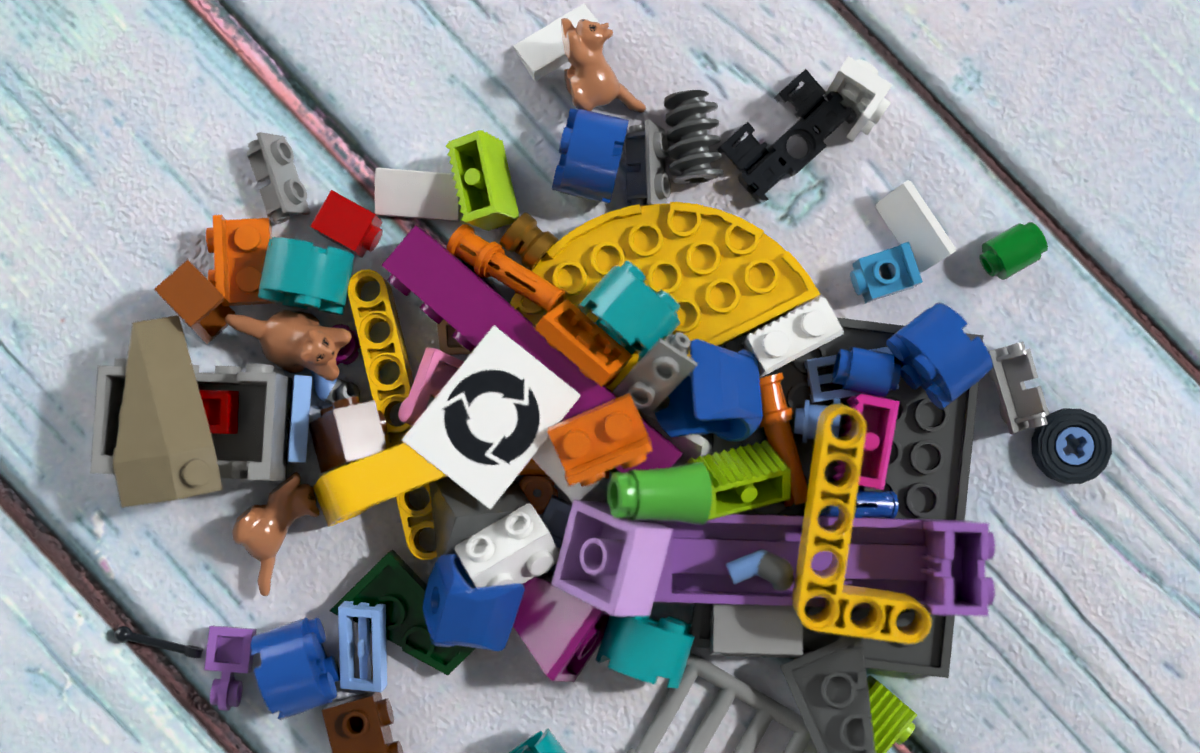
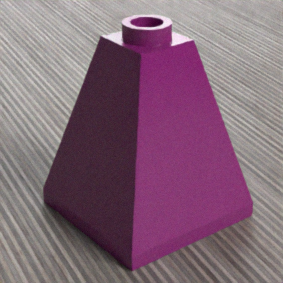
(558, 629)

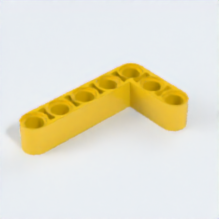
(371, 481)
(835, 538)

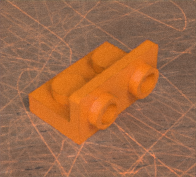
(238, 258)
(583, 343)
(600, 441)

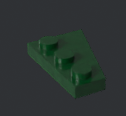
(403, 593)

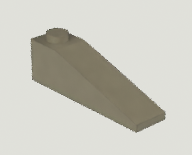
(163, 429)

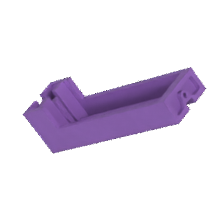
(926, 558)

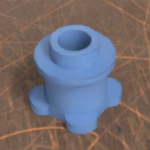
(807, 419)

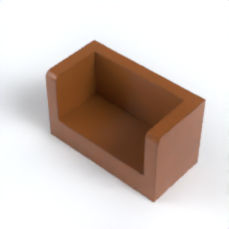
(195, 301)

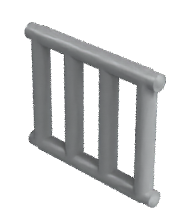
(729, 689)

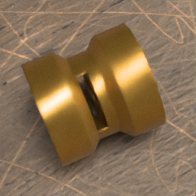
(527, 240)

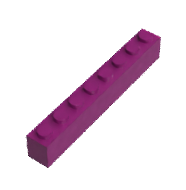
(473, 308)

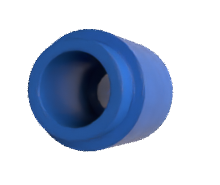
(866, 371)

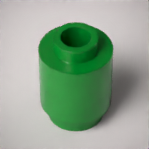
(1013, 250)

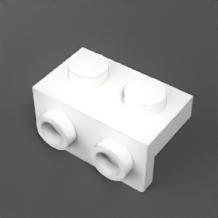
(863, 91)
(509, 550)

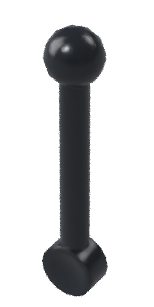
(124, 634)

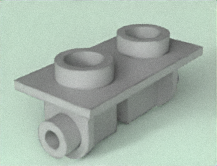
(648, 148)
(273, 159)
(658, 373)
(1018, 406)

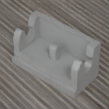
(755, 631)

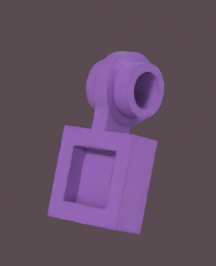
(230, 653)

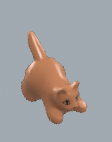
(590, 76)
(295, 341)
(265, 526)

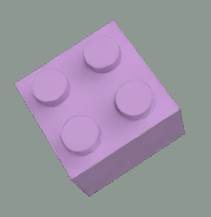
(611, 559)

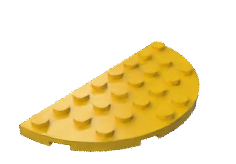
(706, 259)

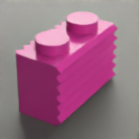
(880, 421)

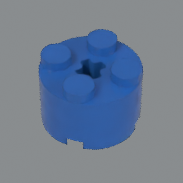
(590, 155)
(940, 355)
(295, 668)

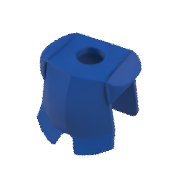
(716, 396)
(466, 614)

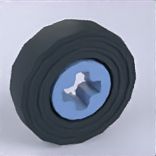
(1093, 450)

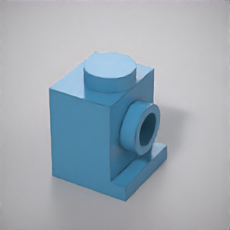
(902, 268)

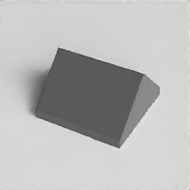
(461, 515)

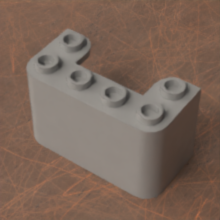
(263, 419)

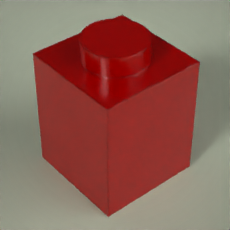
(348, 224)

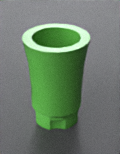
(662, 494)

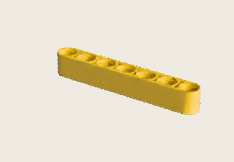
(386, 396)

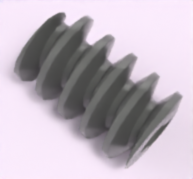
(691, 137)

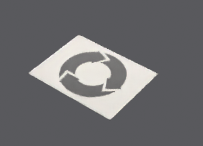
(491, 417)

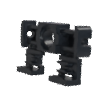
(769, 168)

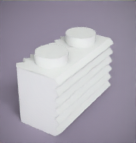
(793, 335)

